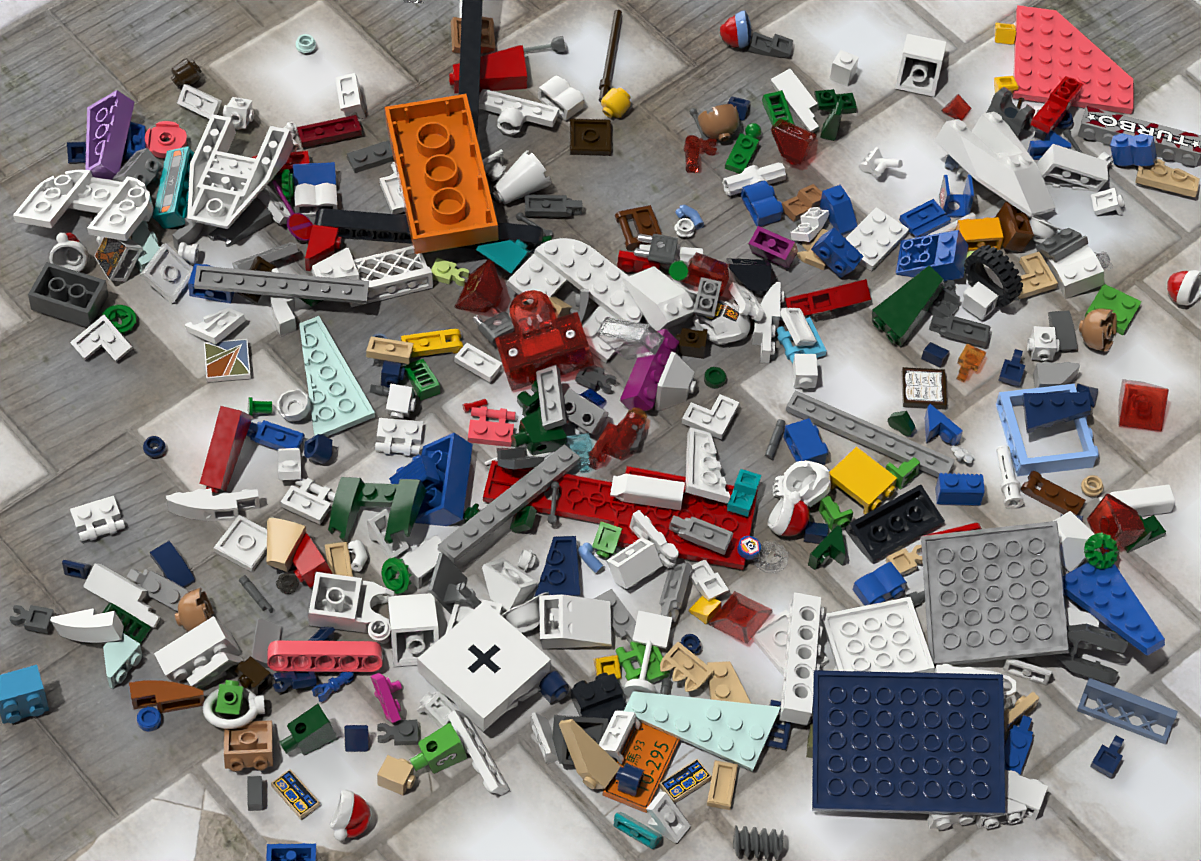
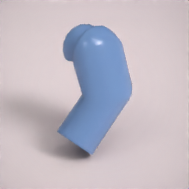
(694, 216)
(586, 554)

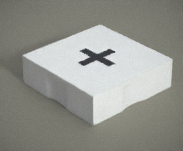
(483, 665)

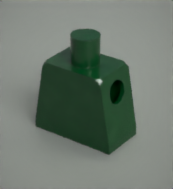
(536, 437)
(309, 732)

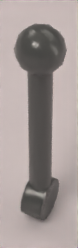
(693, 112)
(1067, 133)
(520, 216)
(552, 518)

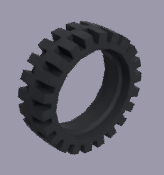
(1002, 268)

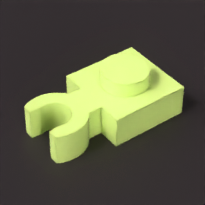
(445, 271)

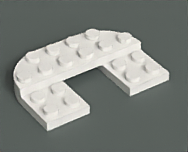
(118, 204)
(585, 268)

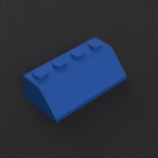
(446, 500)

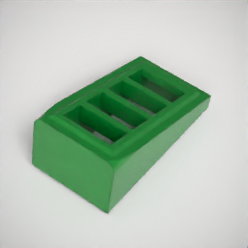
(776, 97)
(427, 391)

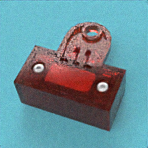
(541, 341)

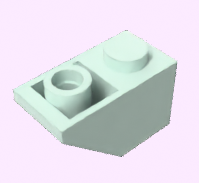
(120, 658)

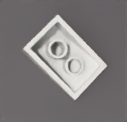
(1077, 272)
(659, 298)

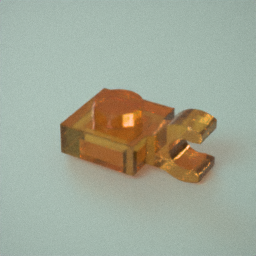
(970, 360)

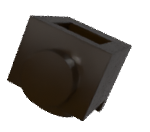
(692, 343)
(253, 676)

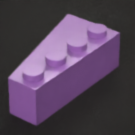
(107, 134)

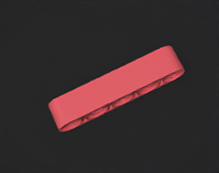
(309, 656)

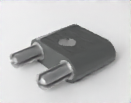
(661, 250)
(495, 326)

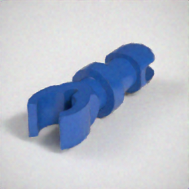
(332, 685)

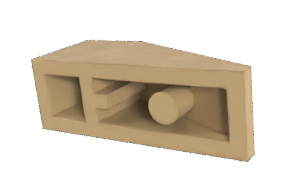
(589, 758)

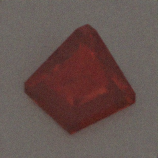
(957, 108)

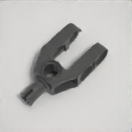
(1096, 636)

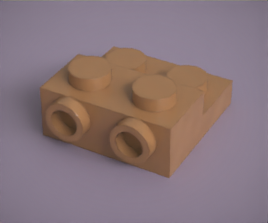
(249, 746)

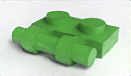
(653, 671)

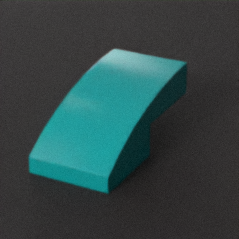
(744, 492)

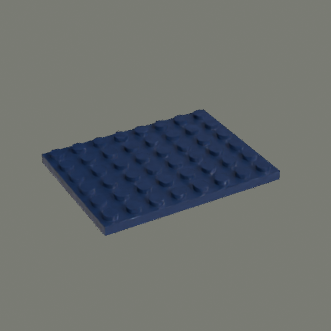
(908, 742)

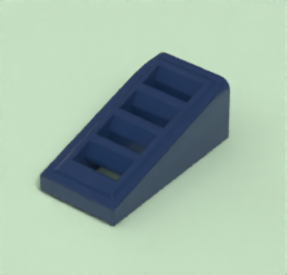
(784, 735)

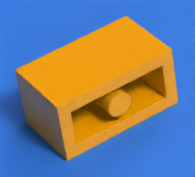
(981, 232)

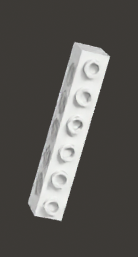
(802, 608)

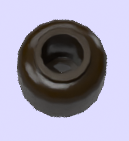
(185, 73)

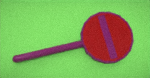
(297, 223)

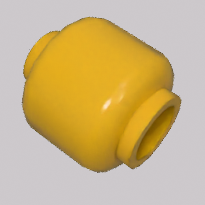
(615, 103)

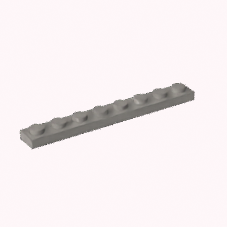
(281, 284)
(868, 434)
(508, 503)

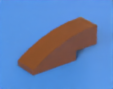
(165, 695)

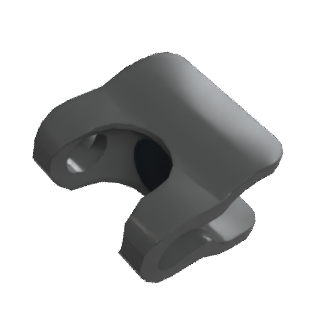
(1013, 116)

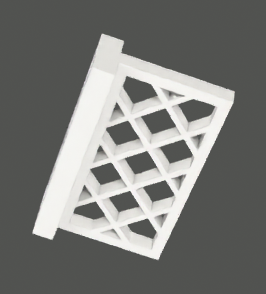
(398, 284)

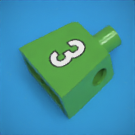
(439, 750)

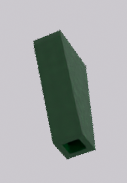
(907, 306)

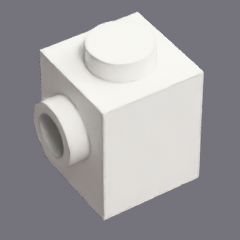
(844, 67)
(979, 300)
(805, 370)
(400, 401)

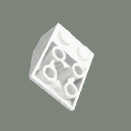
(574, 622)

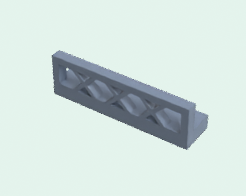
(1128, 703)

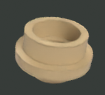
(1094, 481)

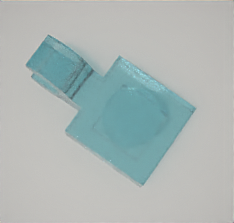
(581, 446)

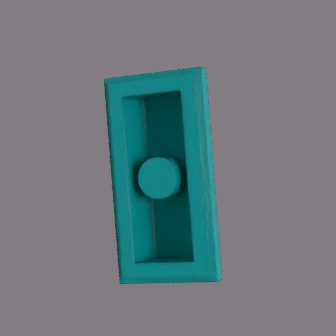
(636, 830)

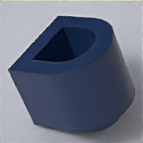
(392, 373)
(318, 448)
(553, 687)
(629, 779)

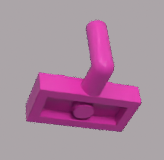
(383, 691)

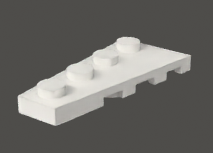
(703, 469)

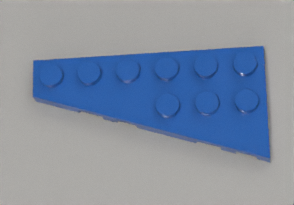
(1114, 603)

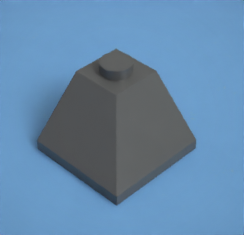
(592, 726)

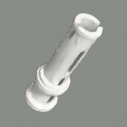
(1010, 484)

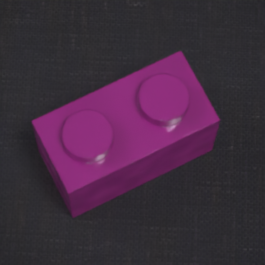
(773, 247)

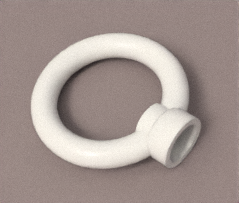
(256, 706)

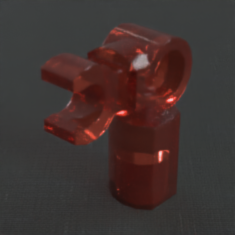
(692, 148)

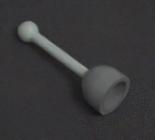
(556, 45)

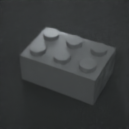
(68, 294)

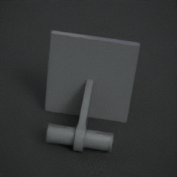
(449, 585)

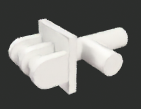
(876, 164)

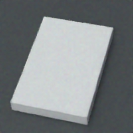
(772, 641)

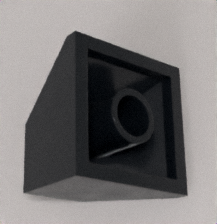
(752, 273)

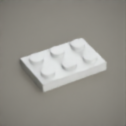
(876, 237)

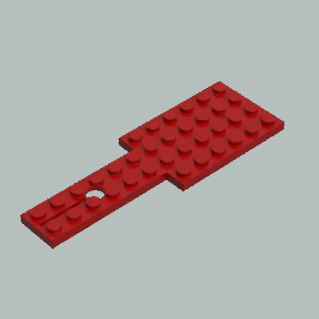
(591, 501)

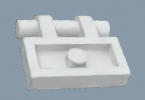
(399, 431)
(306, 504)
(95, 514)

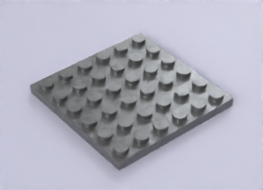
(994, 594)

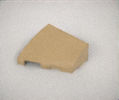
(282, 542)

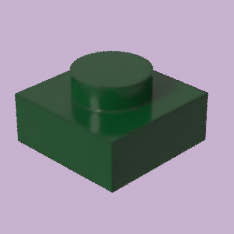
(523, 519)

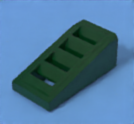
(832, 123)
(130, 619)

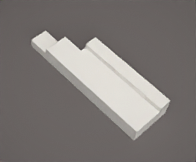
(797, 98)
(120, 592)

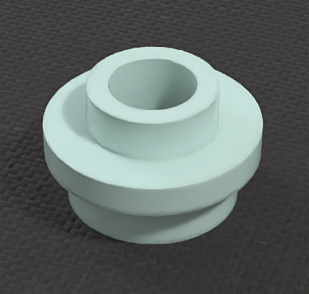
(305, 43)

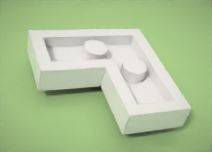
(99, 335)
(714, 420)

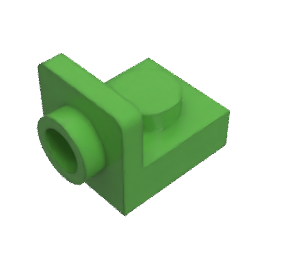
(905, 472)
(831, 514)
(606, 539)

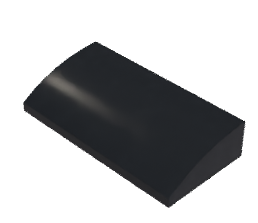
(894, 523)

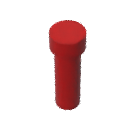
(468, 406)

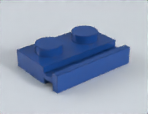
(925, 219)

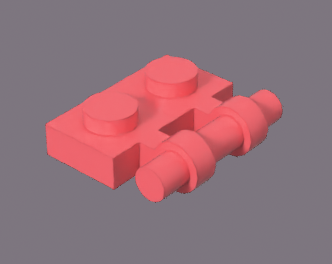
(491, 432)

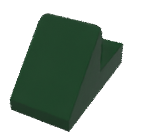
(1152, 532)
(831, 547)

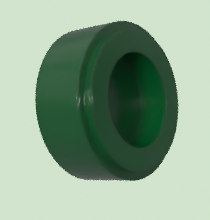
(714, 377)

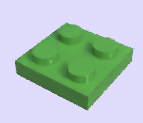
(1121, 303)

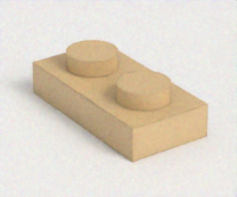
(389, 350)
(1023, 706)

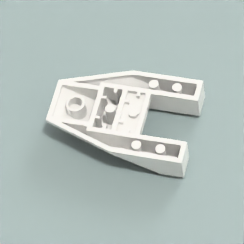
(997, 161)
(225, 182)

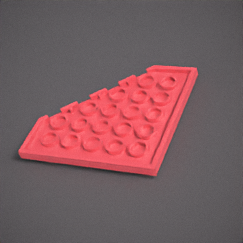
(1053, 48)

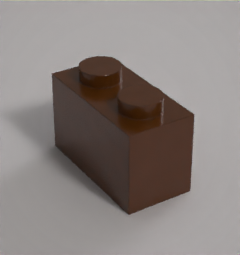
(1015, 227)

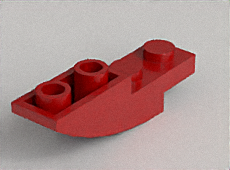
(1057, 105)
(830, 298)

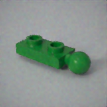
(744, 149)

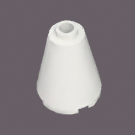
(521, 179)

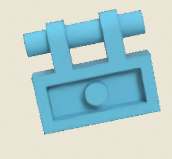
(785, 339)

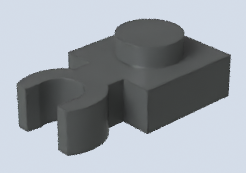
(594, 376)
(35, 619)
(403, 732)

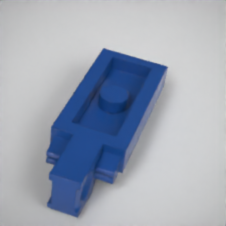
(275, 435)
(1018, 745)

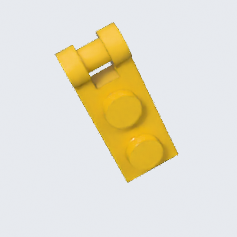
(434, 342)

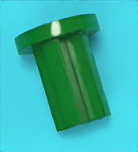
(678, 270)
(259, 406)

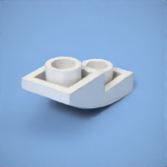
(810, 224)

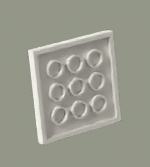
(878, 638)

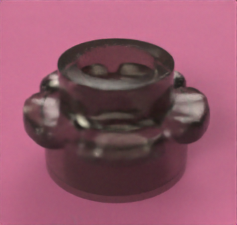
(287, 588)

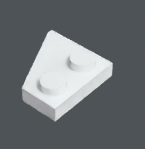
(337, 266)
(217, 325)
(213, 670)

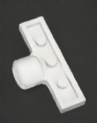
(516, 111)

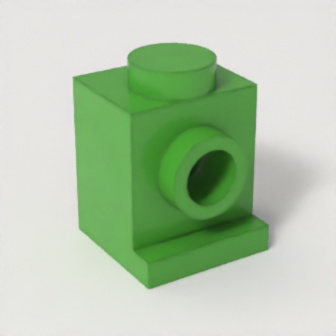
(230, 707)

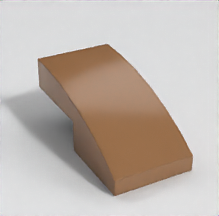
(799, 205)

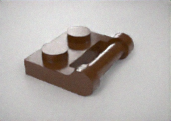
(644, 222)

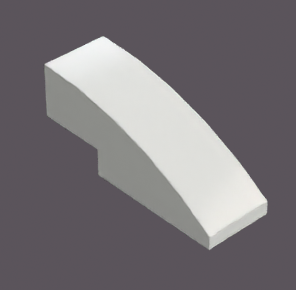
(282, 313)
(89, 626)

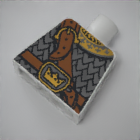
(117, 257)

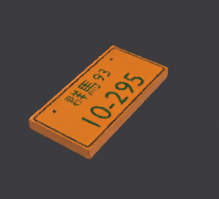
(649, 751)

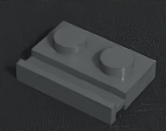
(1062, 244)

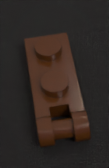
(1052, 494)

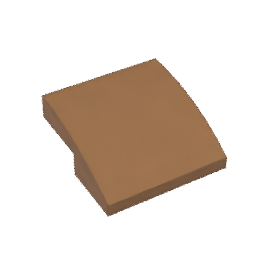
(487, 35)

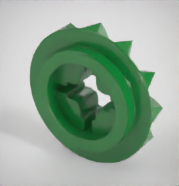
(288, 185)
(125, 314)
(1094, 557)
(389, 572)

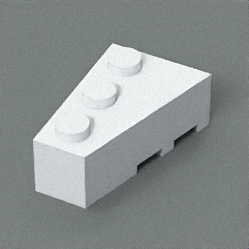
(1073, 169)
(196, 649)

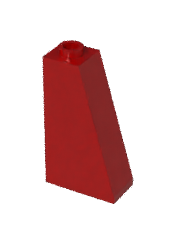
(498, 71)
(225, 448)

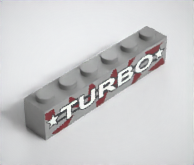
(1169, 142)

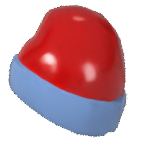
(737, 30)

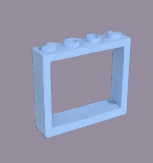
(1044, 464)

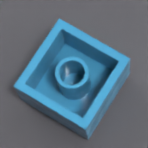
(22, 695)

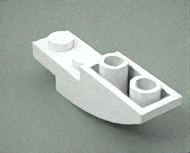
(766, 326)
(204, 506)
(1013, 814)

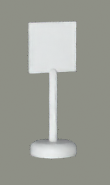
(652, 631)

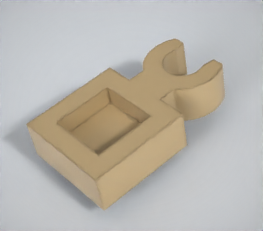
(905, 561)

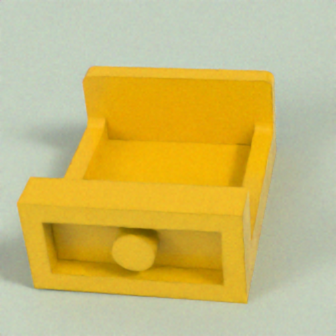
(863, 479)

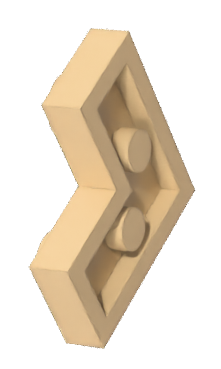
(1037, 276)

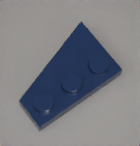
(1050, 408)
(561, 568)

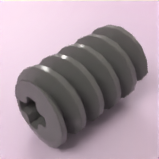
(757, 842)

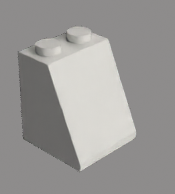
(920, 65)
(412, 627)

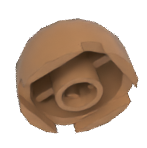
(720, 122)
(1098, 327)
(193, 609)

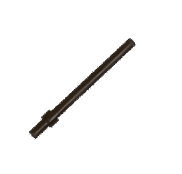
(605, 82)

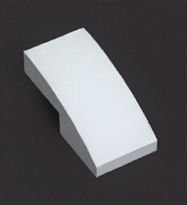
(706, 581)

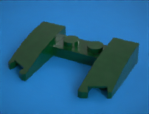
(352, 493)

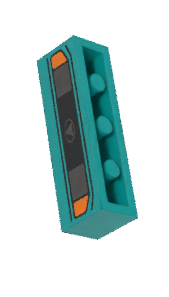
(173, 191)

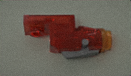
(619, 439)

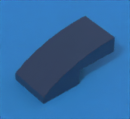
(172, 564)

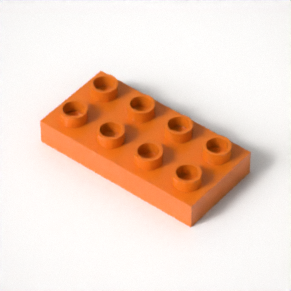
(441, 174)

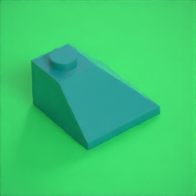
(506, 254)

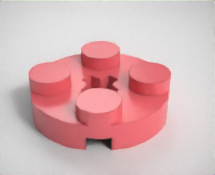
(165, 129)

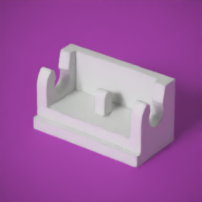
(350, 95)
(618, 732)

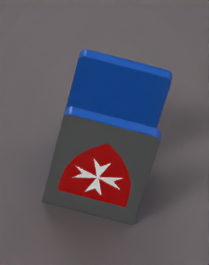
(963, 200)

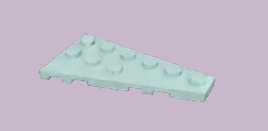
(332, 388)
(717, 726)

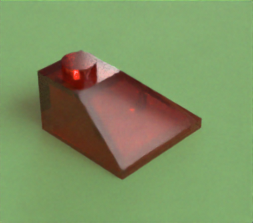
(792, 141)
(481, 289)
(1142, 405)
(1117, 520)
(740, 617)

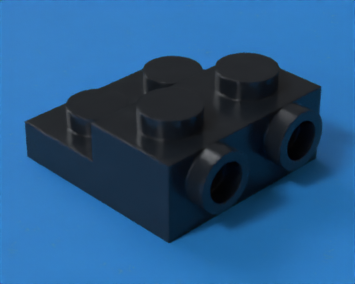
(598, 697)

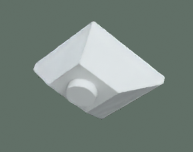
(674, 383)
(1072, 539)
(507, 583)

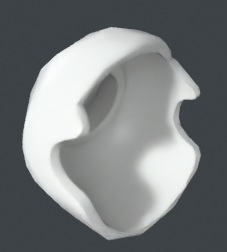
(294, 405)

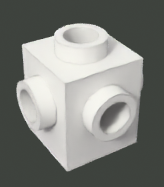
(240, 111)
(1043, 343)

